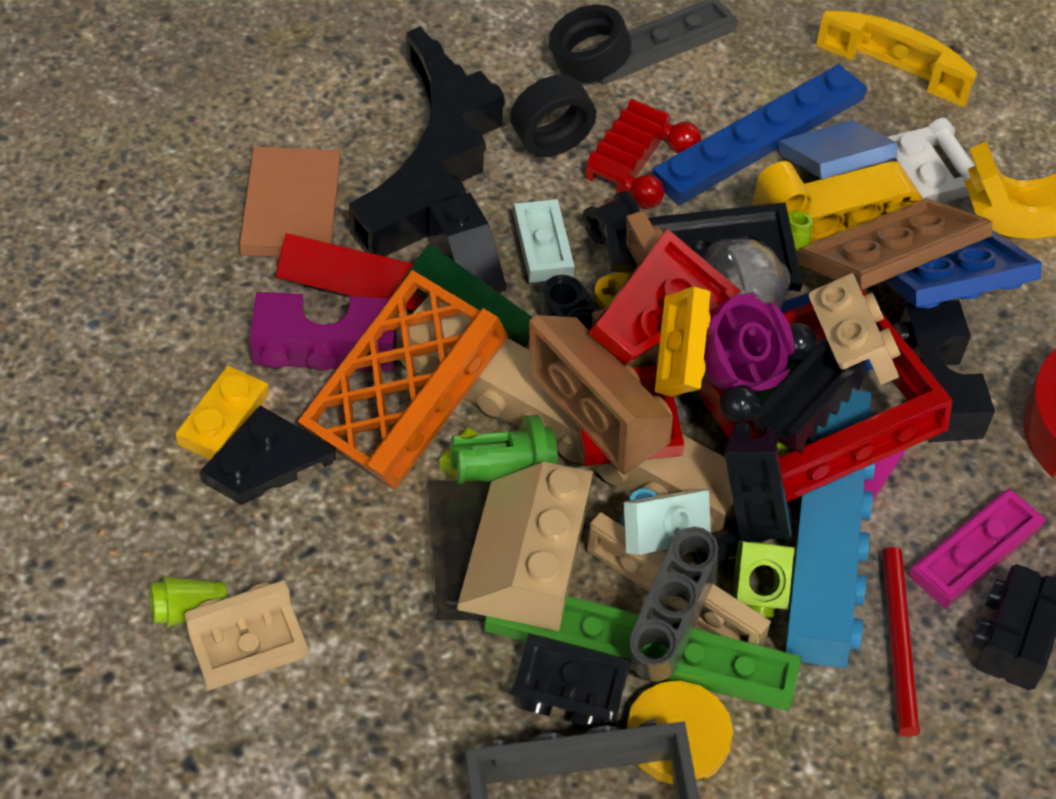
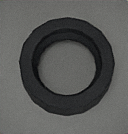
(582, 24)
(542, 99)

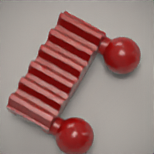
(632, 144)

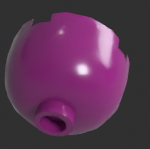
(747, 344)

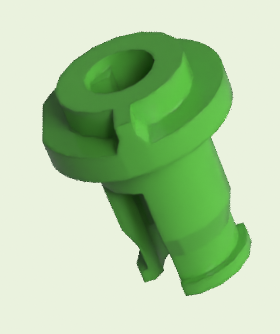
(503, 453)

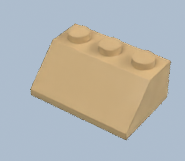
(528, 545)

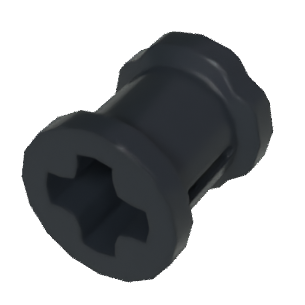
(615, 210)

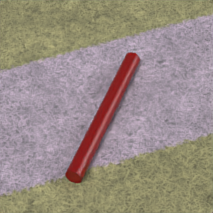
(900, 643)

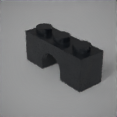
(939, 340)

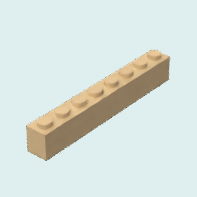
(510, 393)

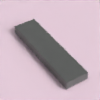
(674, 35)

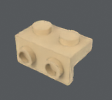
(852, 329)
(245, 634)

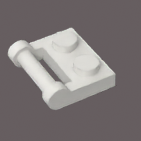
(924, 165)

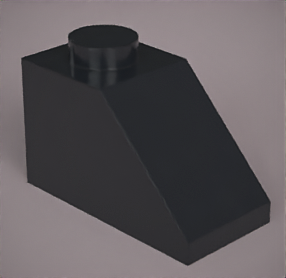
(465, 236)

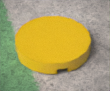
(705, 720)

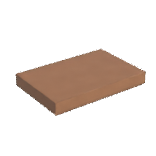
(289, 194)

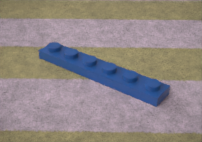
(758, 134)

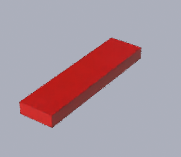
(342, 269)

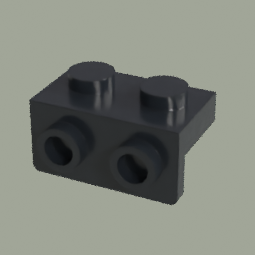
(571, 680)

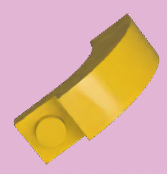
(1014, 206)

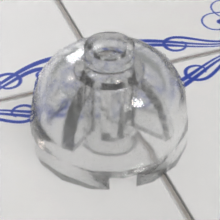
(750, 268)

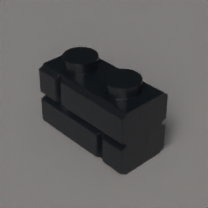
(1021, 628)

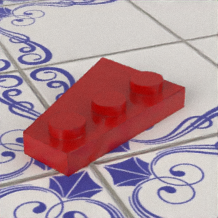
(635, 314)

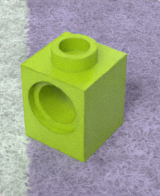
(779, 559)

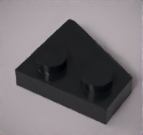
(263, 456)

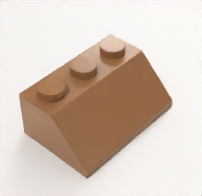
(598, 391)

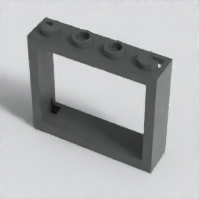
(595, 750)

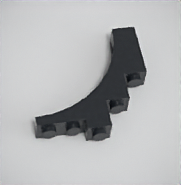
(446, 155)

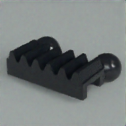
(803, 398)

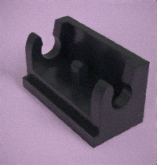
(757, 484)

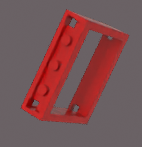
(868, 441)

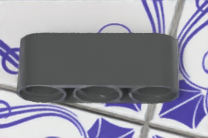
(677, 580)

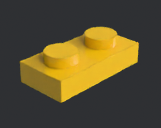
(683, 342)
(221, 412)

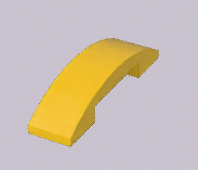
(899, 46)

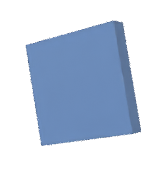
(837, 149)

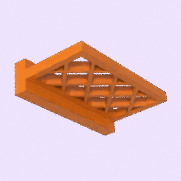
(439, 392)

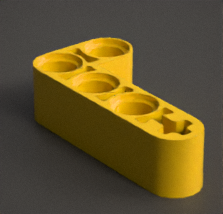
(840, 199)

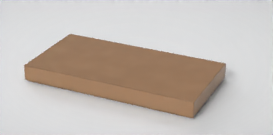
(895, 242)

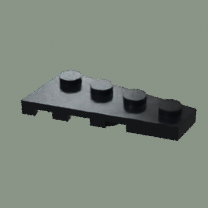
(700, 229)

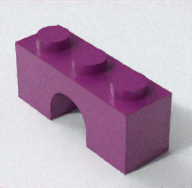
(287, 338)

